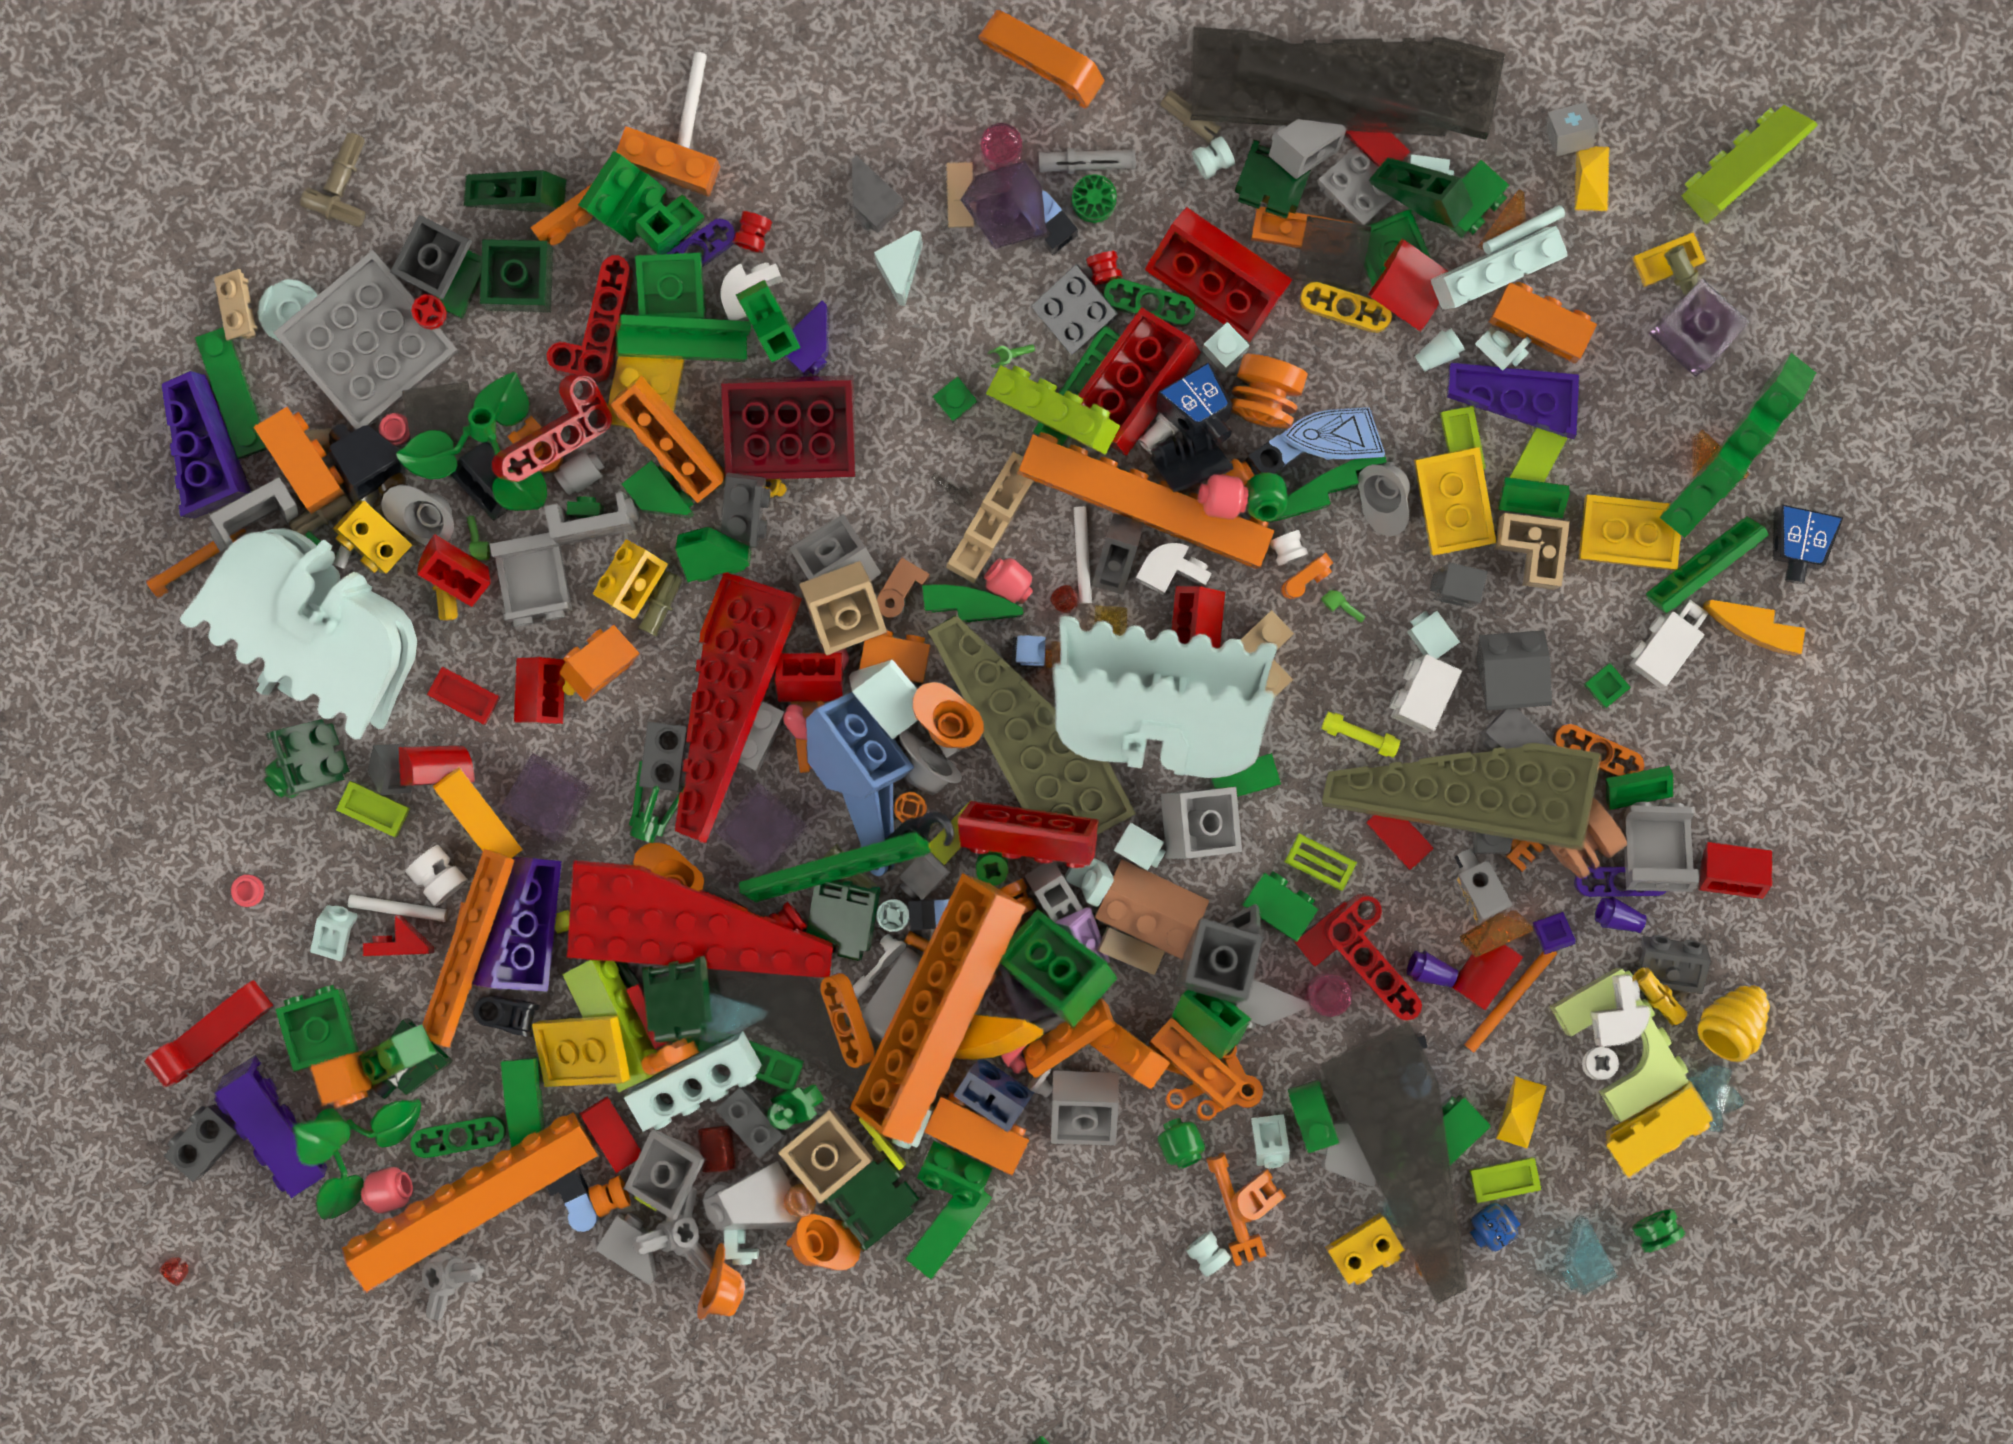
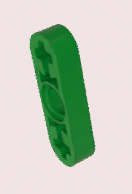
(1175, 299)
(432, 1132)

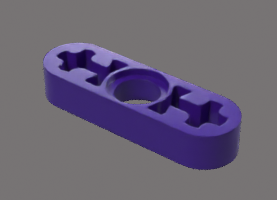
(708, 231)
(1598, 890)

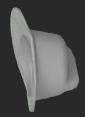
(1385, 498)
(418, 513)
(930, 769)

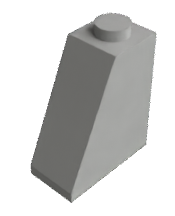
(752, 1202)

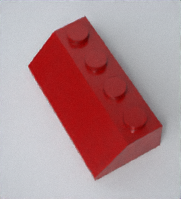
(1218, 274)
(1134, 371)
(1028, 833)

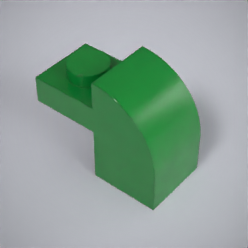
(666, 226)
(768, 320)
(1313, 1116)

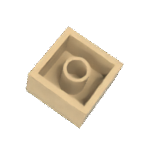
(843, 607)
(825, 1155)

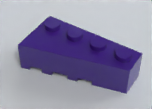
(202, 449)
(523, 929)
(266, 1125)

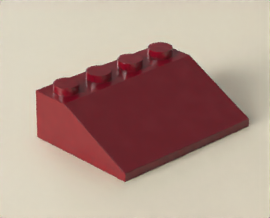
(789, 426)

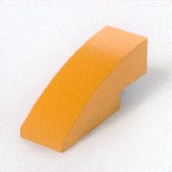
(1757, 626)
(476, 814)
(995, 1036)

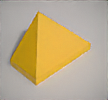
(1592, 179)
(1521, 1112)

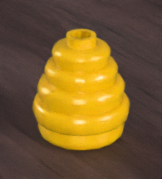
(1735, 1023)

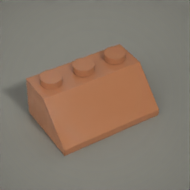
(1151, 908)

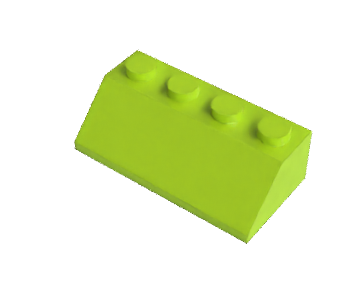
(1747, 161)

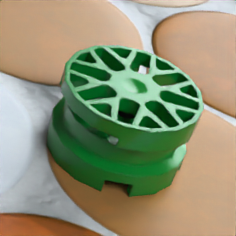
(1094, 199)
(1658, 1230)

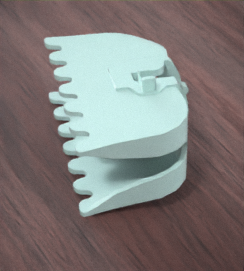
(295, 613)
(1190, 696)

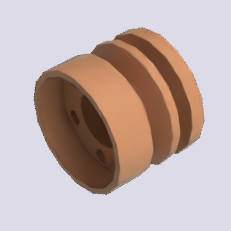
(1601, 835)

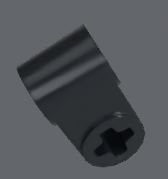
(508, 1015)

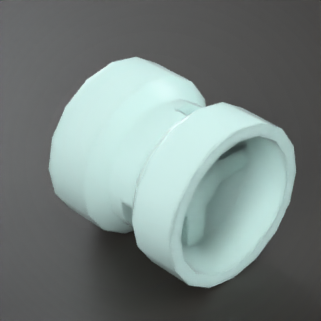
(1213, 157)
(889, 914)
(1208, 1253)

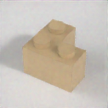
(1542, 542)
(1275, 631)

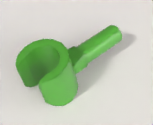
(1007, 354)
(478, 549)
(1334, 599)

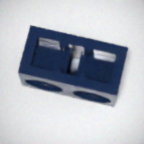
(994, 1094)

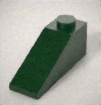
(515, 191)
(1426, 191)

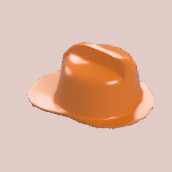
(947, 716)
(670, 863)
(824, 1243)
(723, 1289)

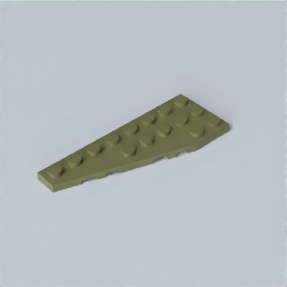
(1024, 734)
(1511, 793)

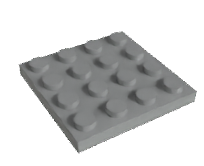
(364, 341)

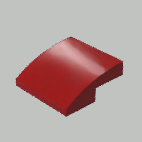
(1407, 285)

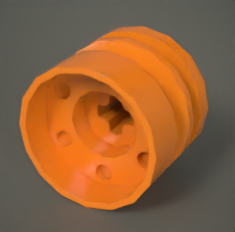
(1269, 384)

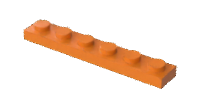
(467, 947)

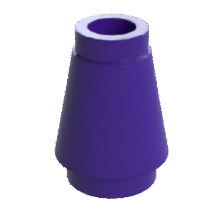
(1617, 915)
(1429, 969)

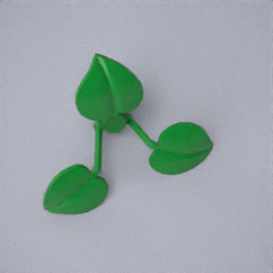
(433, 452)
(324, 1137)

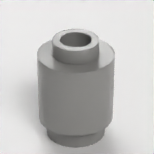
(579, 472)

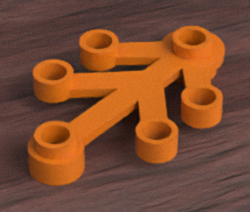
(1193, 1091)

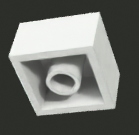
(1425, 693)

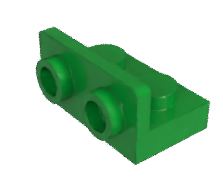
(954, 1174)

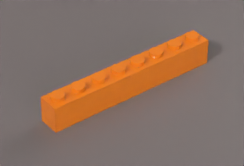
(1142, 500)
(468, 1201)

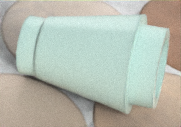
(1440, 350)

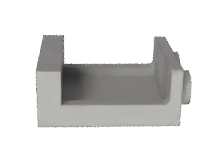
(250, 509)
(593, 527)
(531, 579)
(1659, 848)

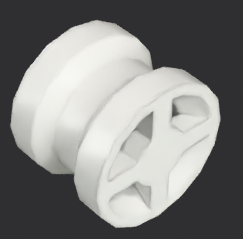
(1288, 547)
(1595, 1067)

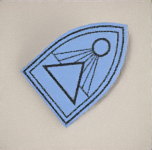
(1337, 434)

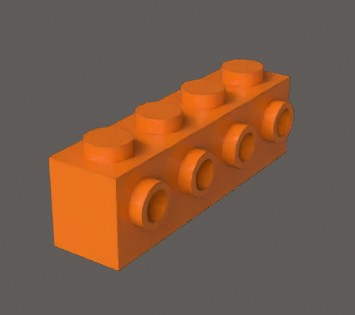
(668, 439)

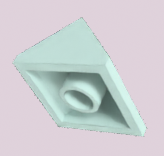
(898, 264)
(886, 695)

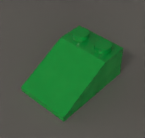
(1057, 968)

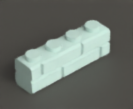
(1499, 268)

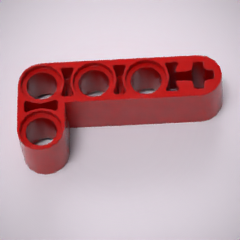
(598, 319)
(550, 434)
(1376, 963)
(209, 1035)

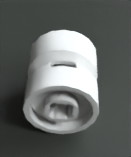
(436, 875)

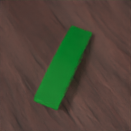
(1315, 493)

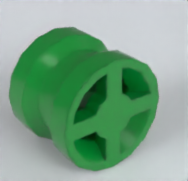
(993, 862)

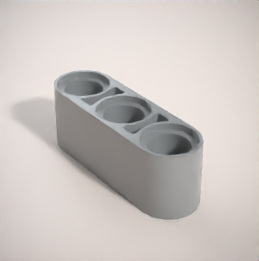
(888, 996)

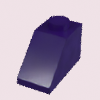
(813, 340)

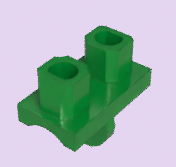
(794, 1106)

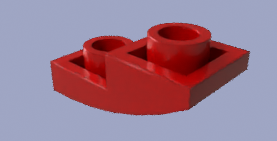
(611, 1134)

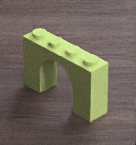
(1657, 1070)

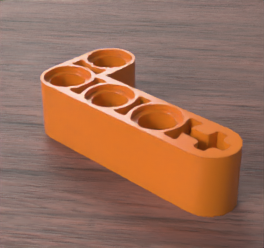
(1043, 55)

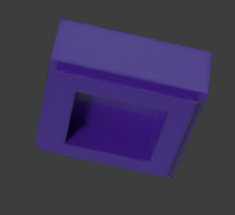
(1554, 933)

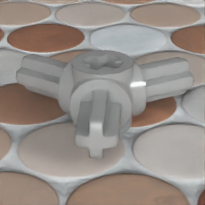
(683, 1243)
(441, 1278)

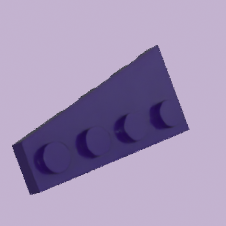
(1523, 395)

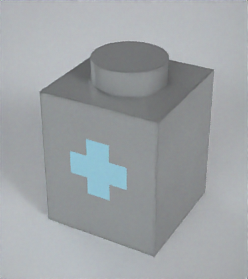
(1571, 129)

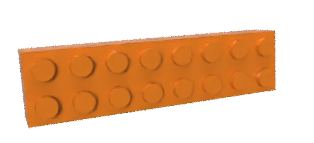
(937, 1008)

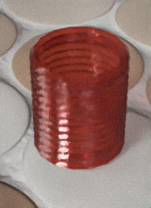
(717, 1149)

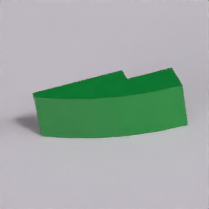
(970, 603)
(522, 1098)
(945, 1234)

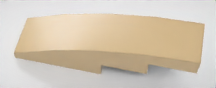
(990, 521)

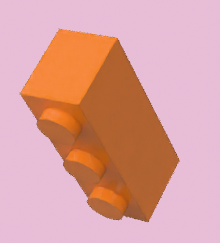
(669, 161)
(1543, 321)
(300, 459)
(341, 1080)
(976, 1135)

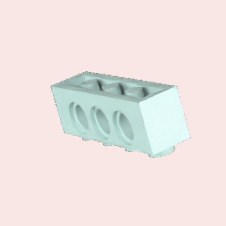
(732, 1052)

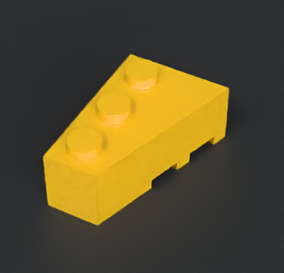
(1658, 1129)

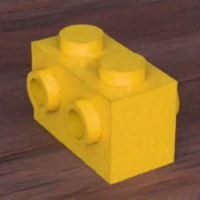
(373, 535)
(630, 578)
(1362, 1244)

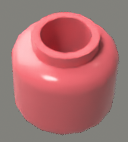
(1223, 496)
(1009, 580)
(387, 1190)

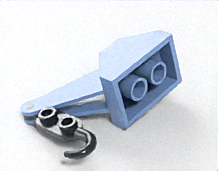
(862, 763)

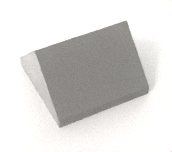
(664, 1173)

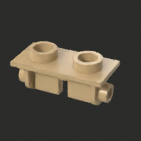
(233, 303)

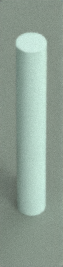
(1523, 229)

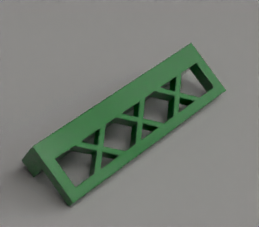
(682, 338)

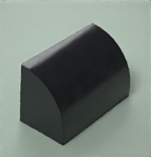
(477, 477)

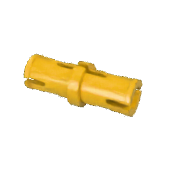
(1659, 996)

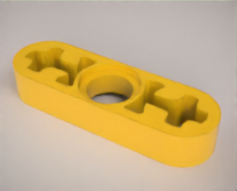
(1357, 300)

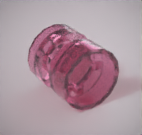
(1001, 146)
(1328, 994)

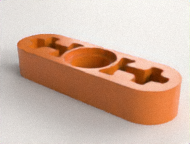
(1624, 753)
(846, 996)

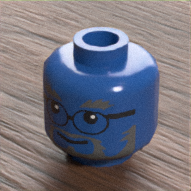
(1494, 1227)

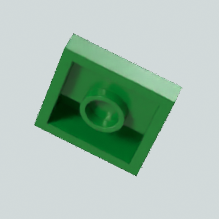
(621, 196)
(671, 285)
(317, 1028)

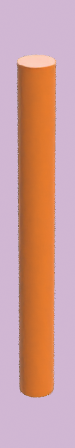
(1509, 1000)

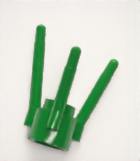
(646, 824)

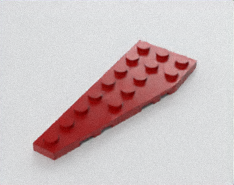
(738, 658)
(655, 920)

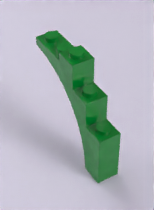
(1743, 444)

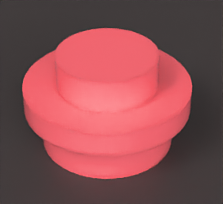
(394, 429)
(247, 890)

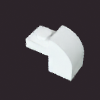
(737, 281)
(1165, 562)
(1626, 1021)

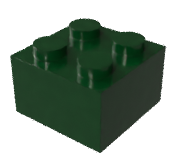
(516, 275)

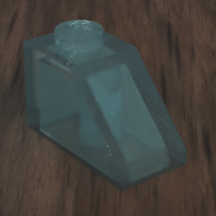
(730, 1017)
(1585, 1259)

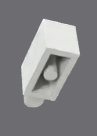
(1668, 645)

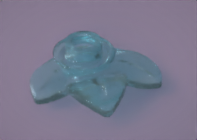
(1717, 1094)

